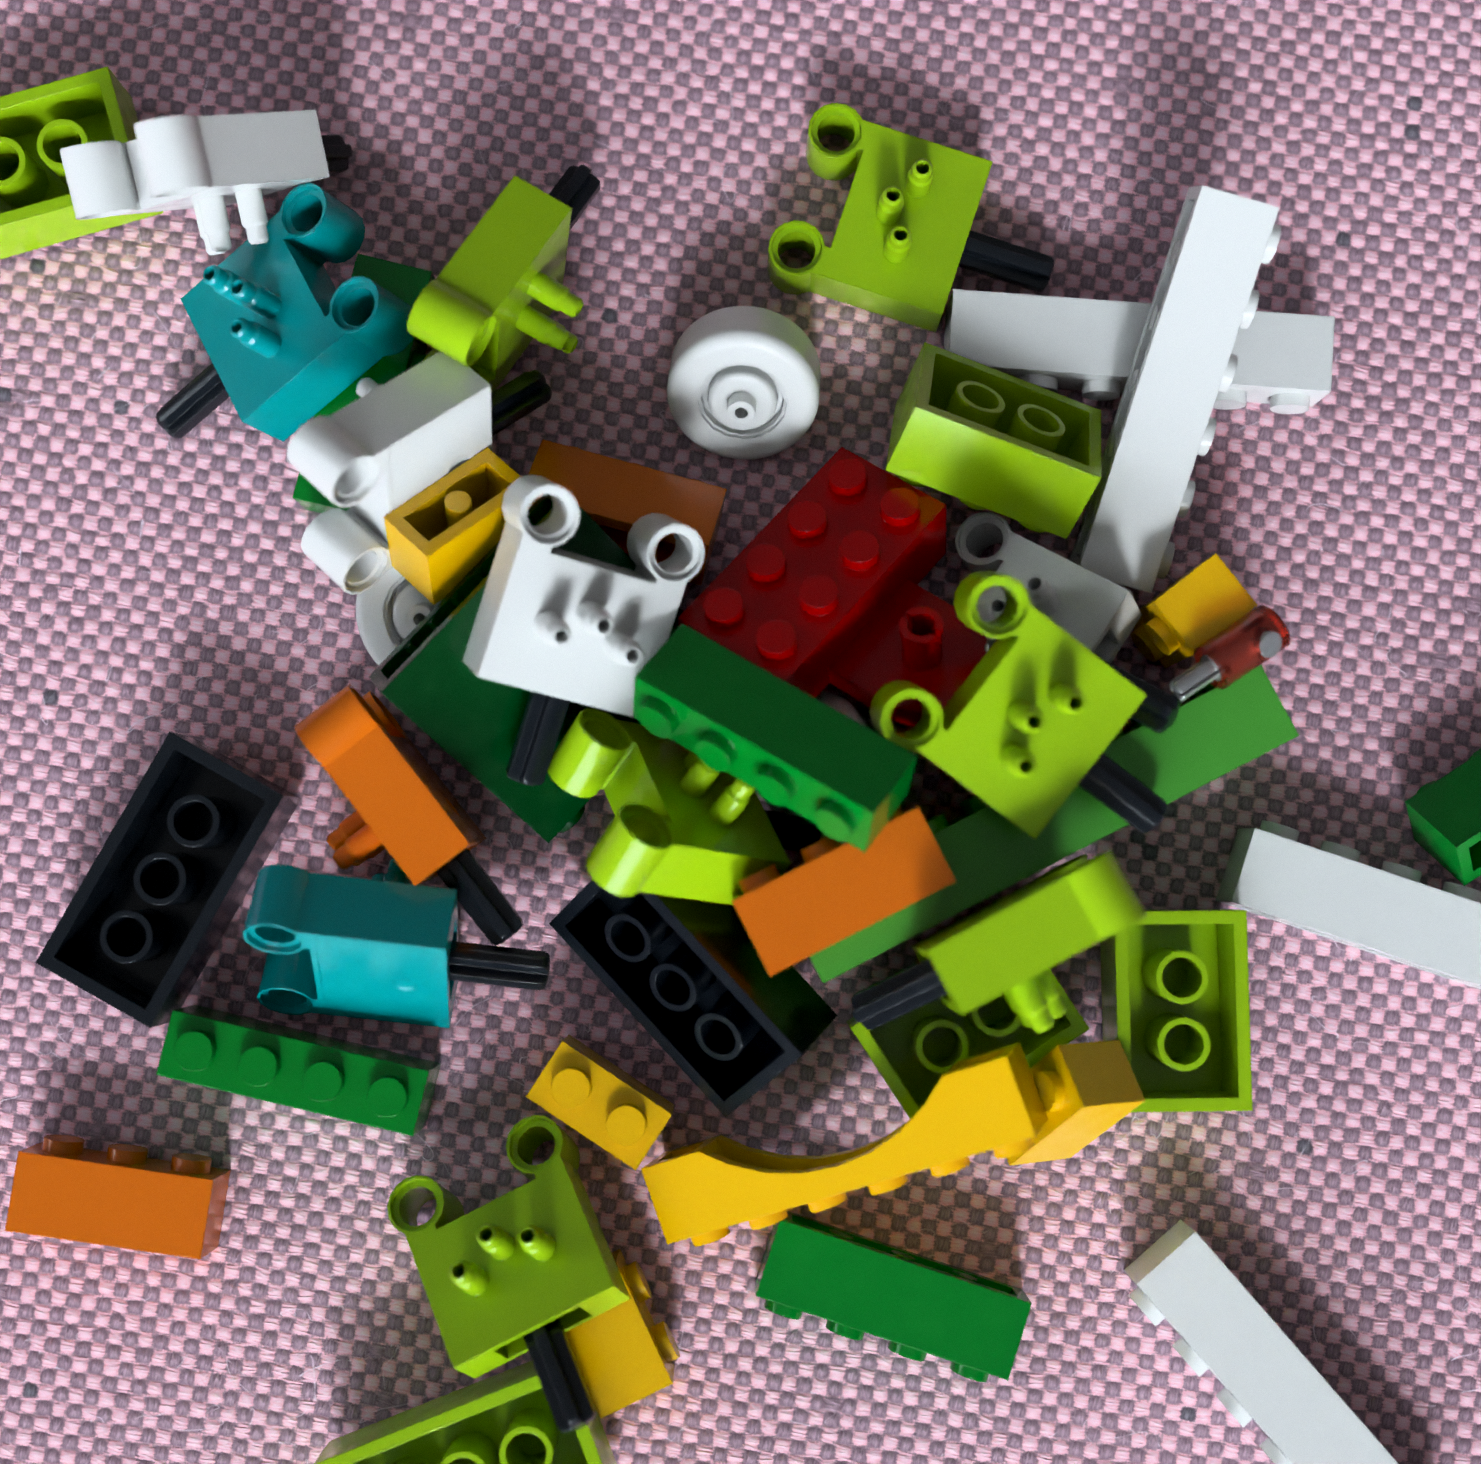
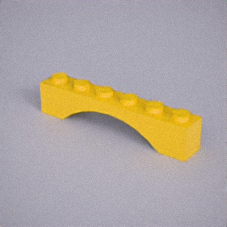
(721, 1183)

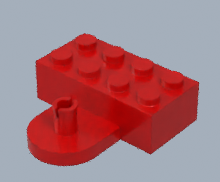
(838, 595)

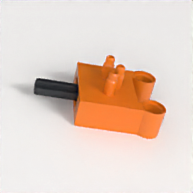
(400, 806)

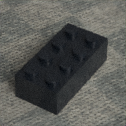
(168, 880)
(696, 987)

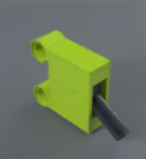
(1011, 947)

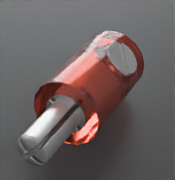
(1233, 652)

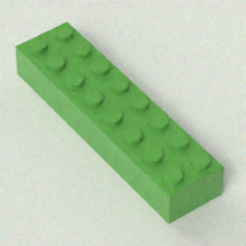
(990, 853)

